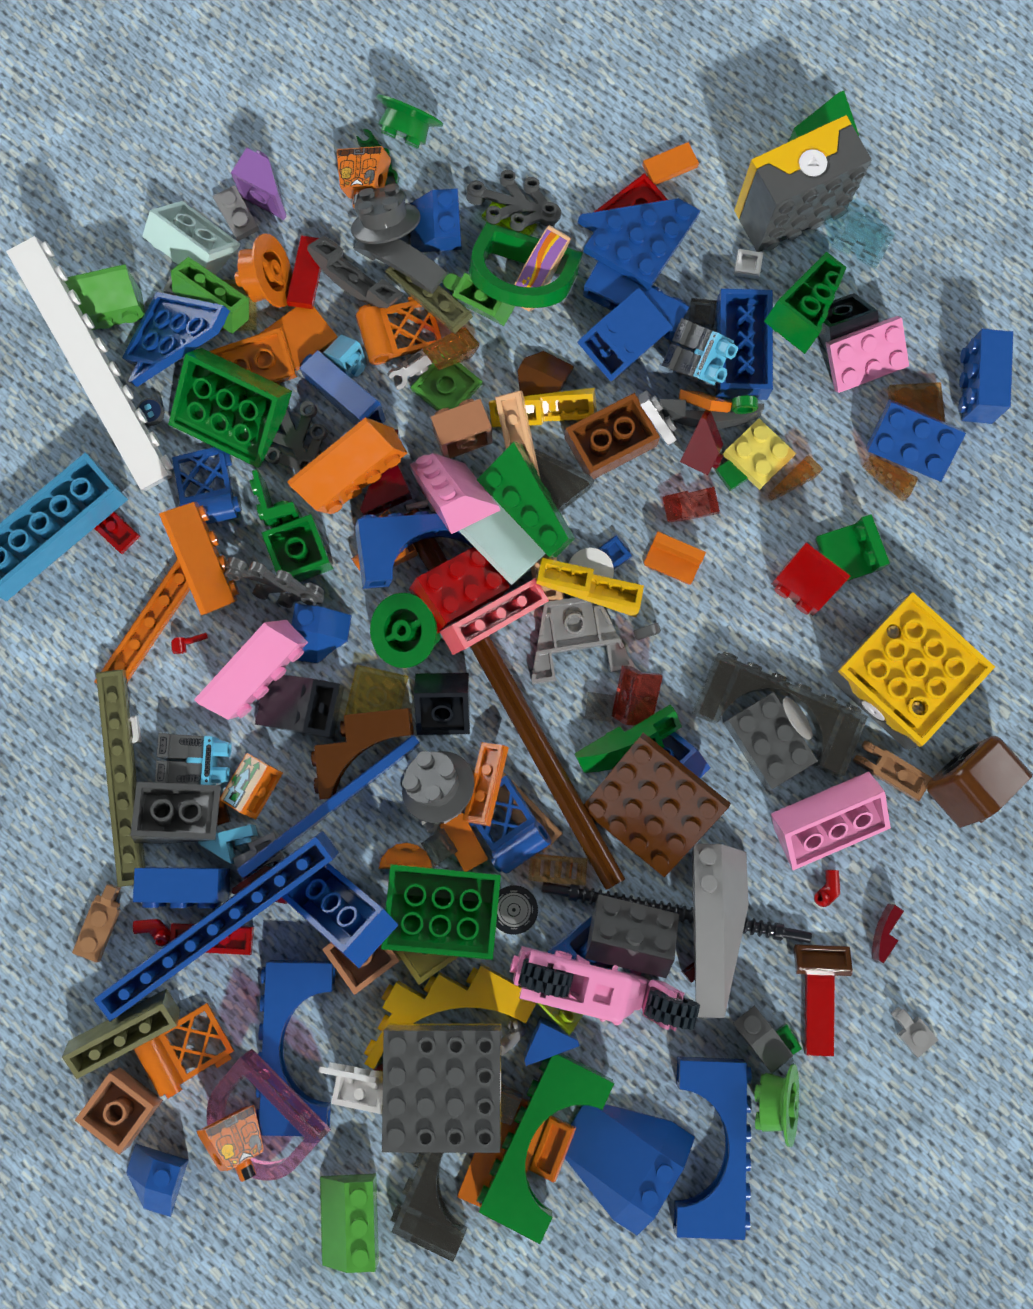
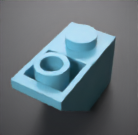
(347, 355)

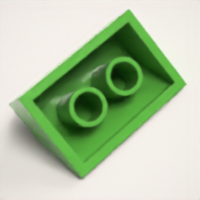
(108, 296)
(349, 1222)

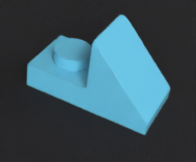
(223, 844)

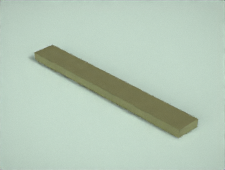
(119, 771)

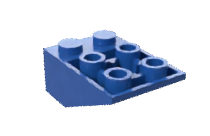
(625, 334)

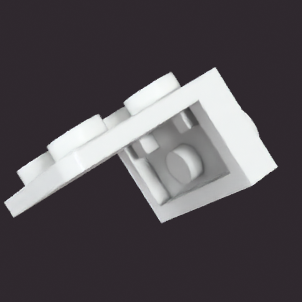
(356, 1087)

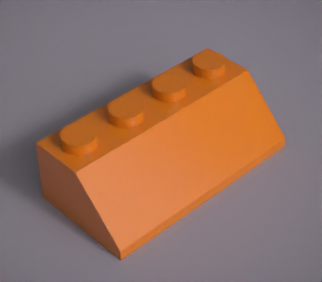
(348, 466)
(199, 557)

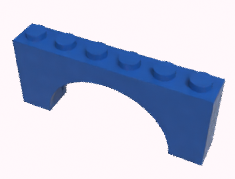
(384, 538)
(285, 989)
(721, 1207)

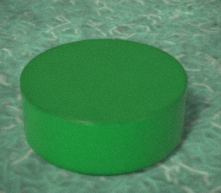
(744, 404)

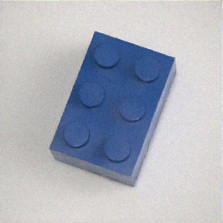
(986, 376)
(915, 440)
(181, 887)

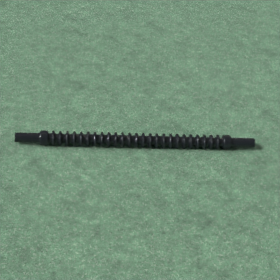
(777, 931)

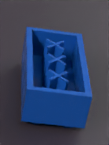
(741, 319)

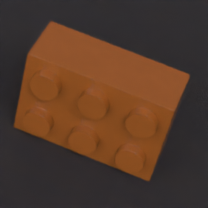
(611, 436)

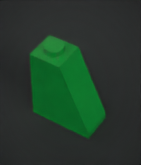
(828, 112)

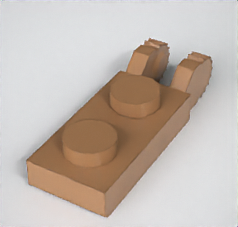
(895, 771)

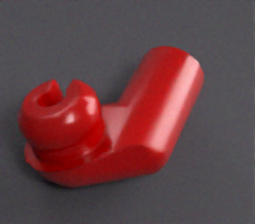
(830, 890)
(155, 927)

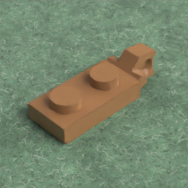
(98, 925)

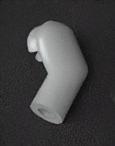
(516, 1032)

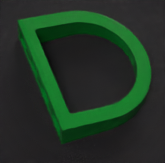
(519, 247)

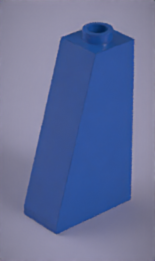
(340, 389)

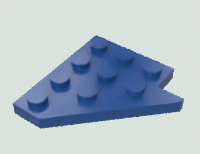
(638, 237)
(170, 330)

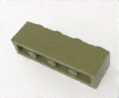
(122, 1034)

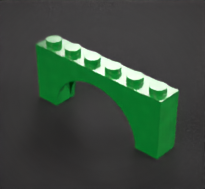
(509, 1194)

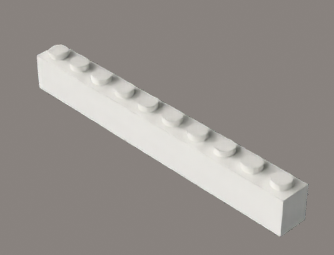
(90, 363)

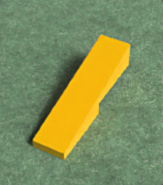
(554, 406)
(597, 589)

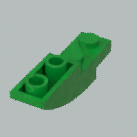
(611, 747)

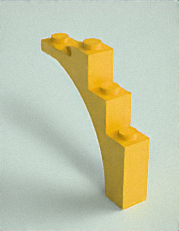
(486, 991)

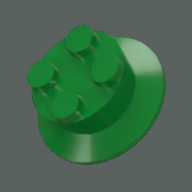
(406, 121)
(403, 630)

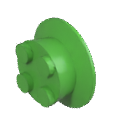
(778, 1104)

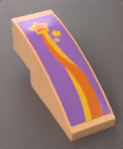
(544, 260)

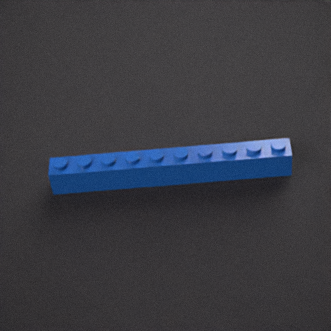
(216, 926)

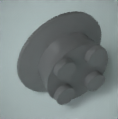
(383, 215)
(437, 786)

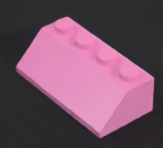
(453, 491)
(252, 669)
(831, 820)

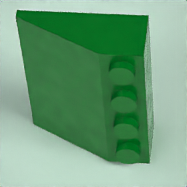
(228, 406)
(442, 911)

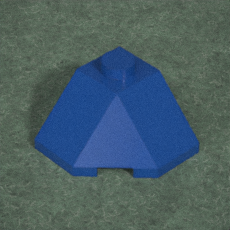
(322, 629)
(156, 1178)

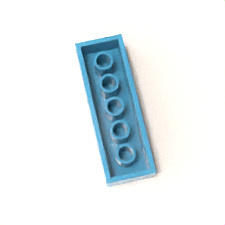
(54, 522)

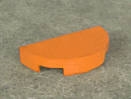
(406, 855)

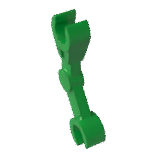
(372, 142)

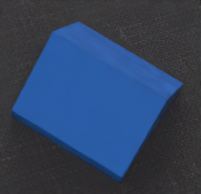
(547, 1041)

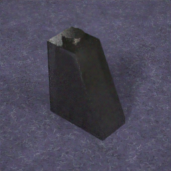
(562, 480)

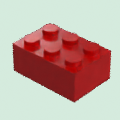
(459, 587)

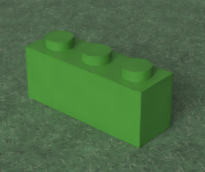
(198, 283)

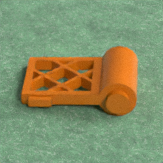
(378, 334)
(165, 1066)

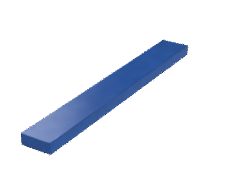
(328, 807)

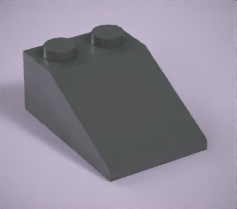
(175, 813)

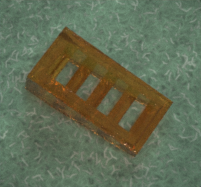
(453, 347)
(801, 474)
(893, 478)
(535, 866)

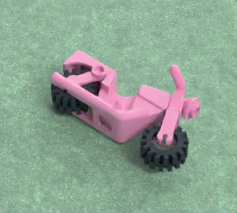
(599, 991)

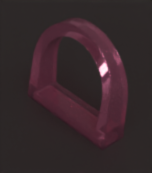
(285, 1101)

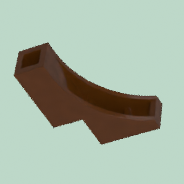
(361, 733)

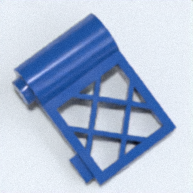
(220, 503)
(521, 842)

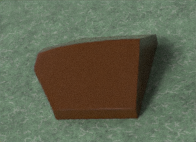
(543, 374)

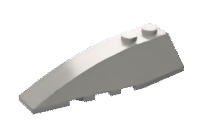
(718, 922)

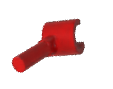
(179, 644)

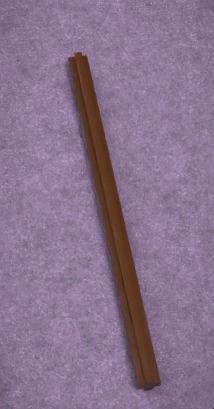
(535, 741)

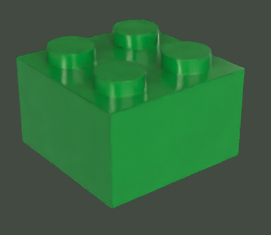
(298, 548)

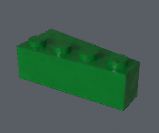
(806, 304)
(520, 492)

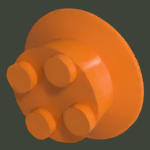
(265, 271)

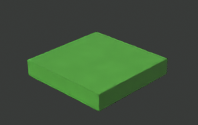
(446, 386)

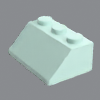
(186, 233)

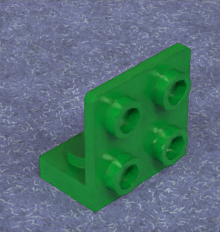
(272, 516)
(855, 548)

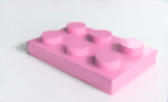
(867, 354)

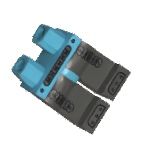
(709, 354)
(200, 756)

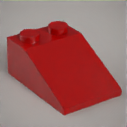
(809, 580)

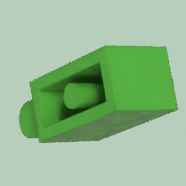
(474, 299)

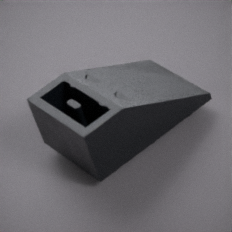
(301, 706)

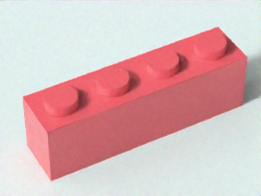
(494, 616)

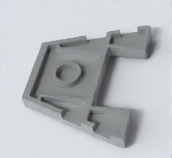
(574, 626)

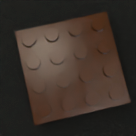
(655, 805)

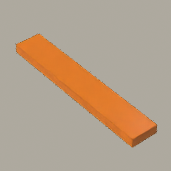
(149, 623)

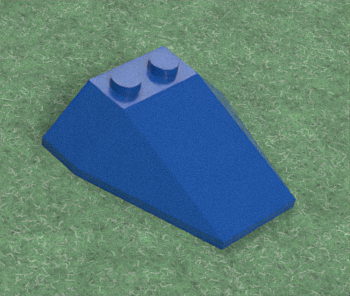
(628, 1161)

